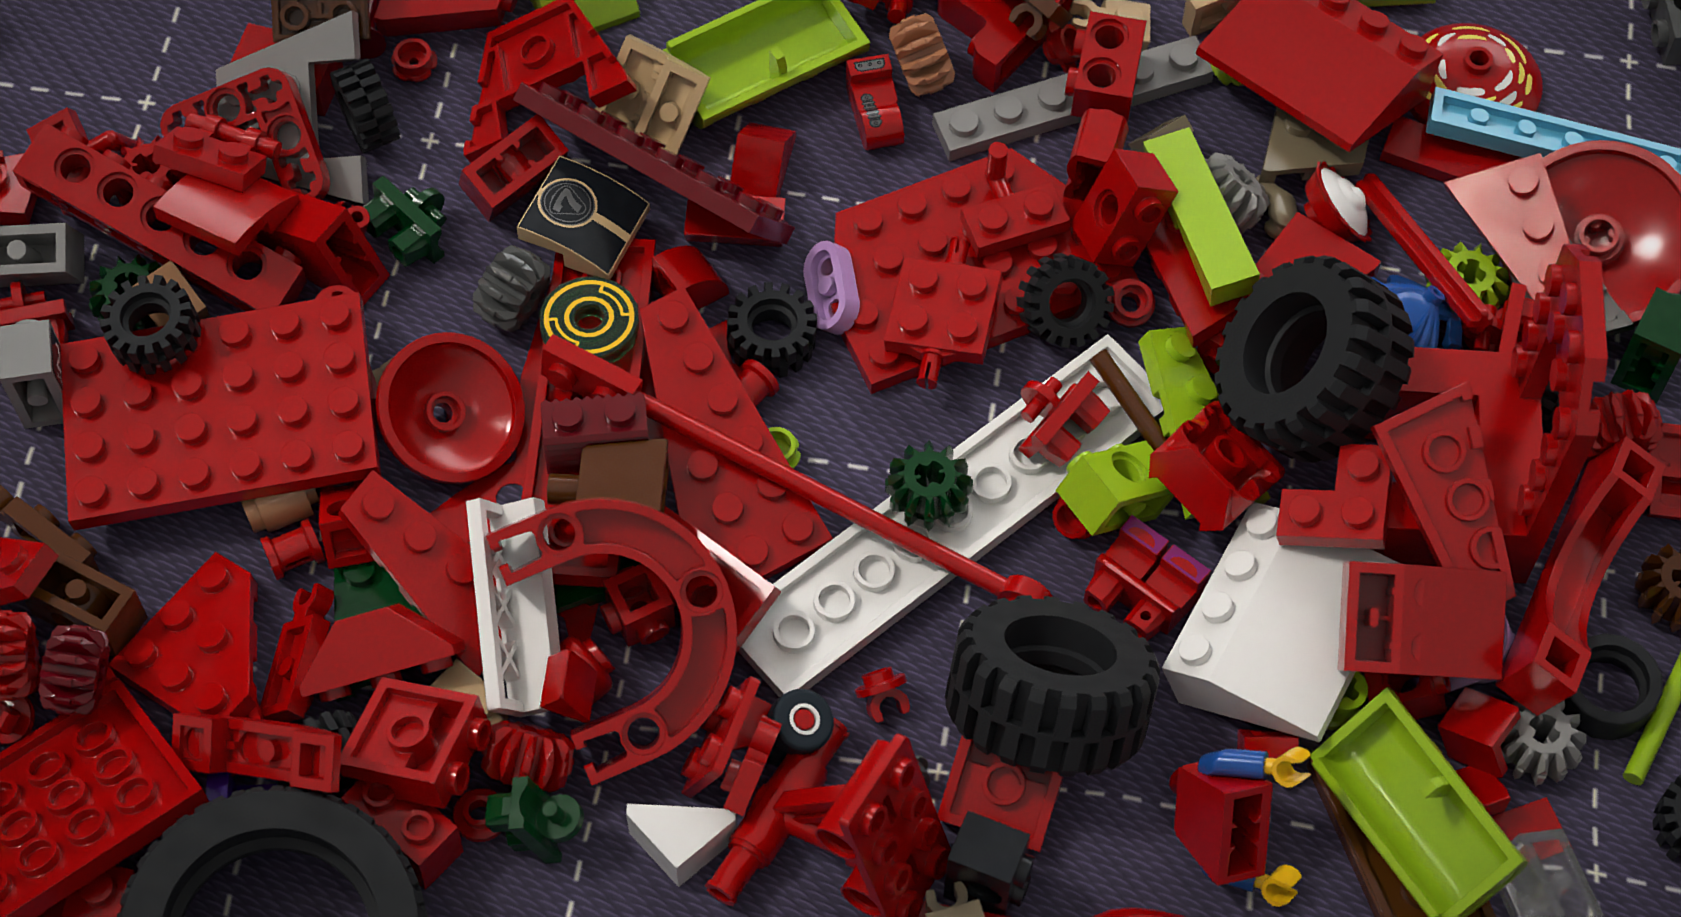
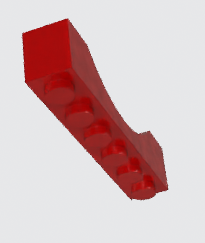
(1552, 638)

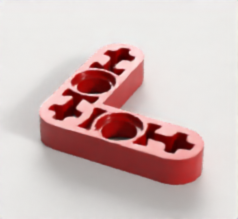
(271, 117)

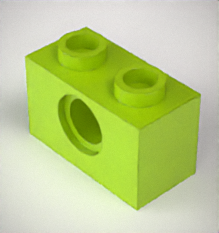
(1111, 486)

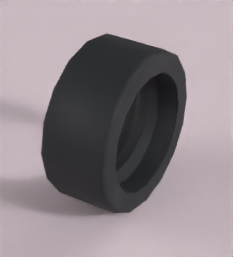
(1640, 667)

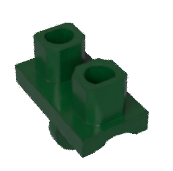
(413, 215)
(534, 819)

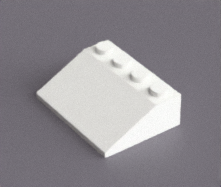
(1267, 632)

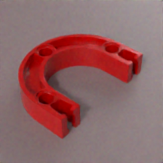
(707, 630)

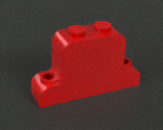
(996, 42)

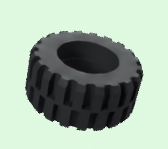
(1350, 382)
(1052, 685)

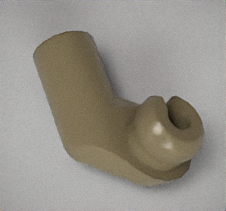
(1280, 210)

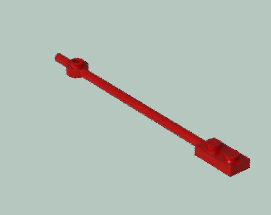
(589, 375)

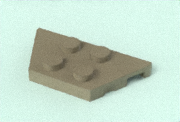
(1298, 148)

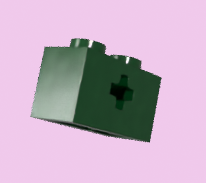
(1653, 347)

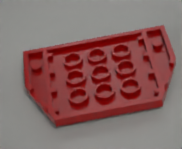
(919, 226)

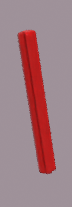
(1425, 254)

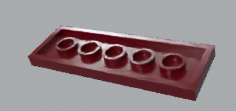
(655, 161)

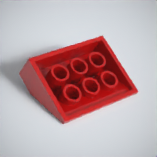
(1325, 63)

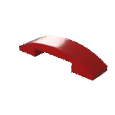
(259, 748)

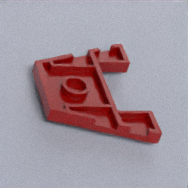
(542, 46)

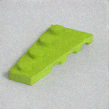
(1178, 380)

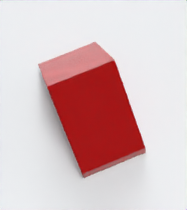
(762, 159)

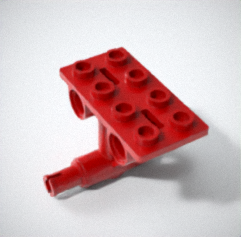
(875, 822)

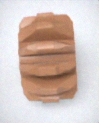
(922, 54)

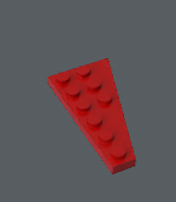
(722, 499)

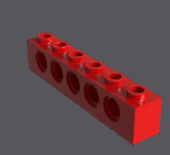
(45, 173)

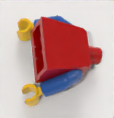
(1226, 817)

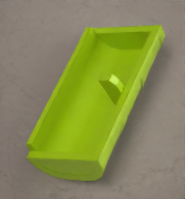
(766, 51)
(1417, 810)

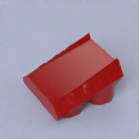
(1214, 468)

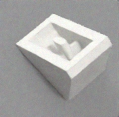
(680, 836)

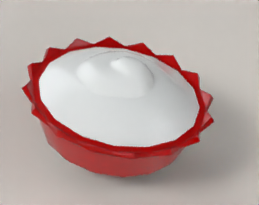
(1337, 204)

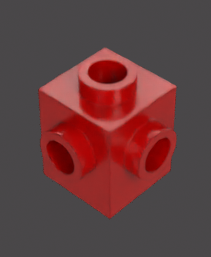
(638, 605)

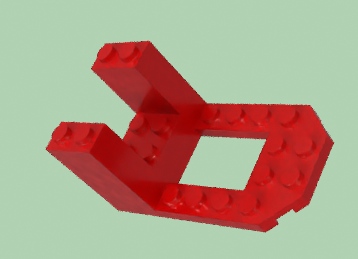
(1527, 468)

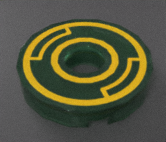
(595, 298)

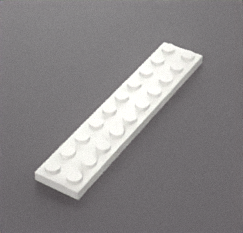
(867, 584)

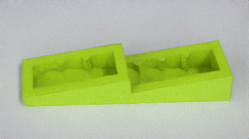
(1204, 219)

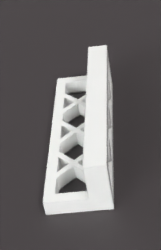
(521, 610)

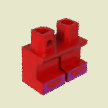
(1147, 579)

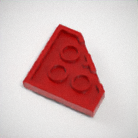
(199, 645)

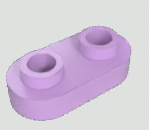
(829, 280)

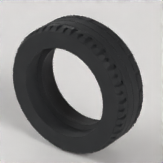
(273, 821)

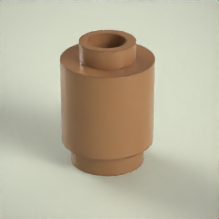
(279, 510)

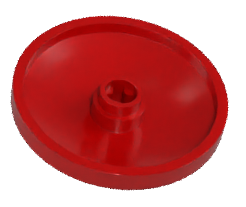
(1627, 214)

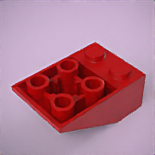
(1422, 620)

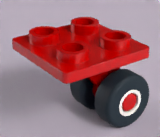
(732, 724)

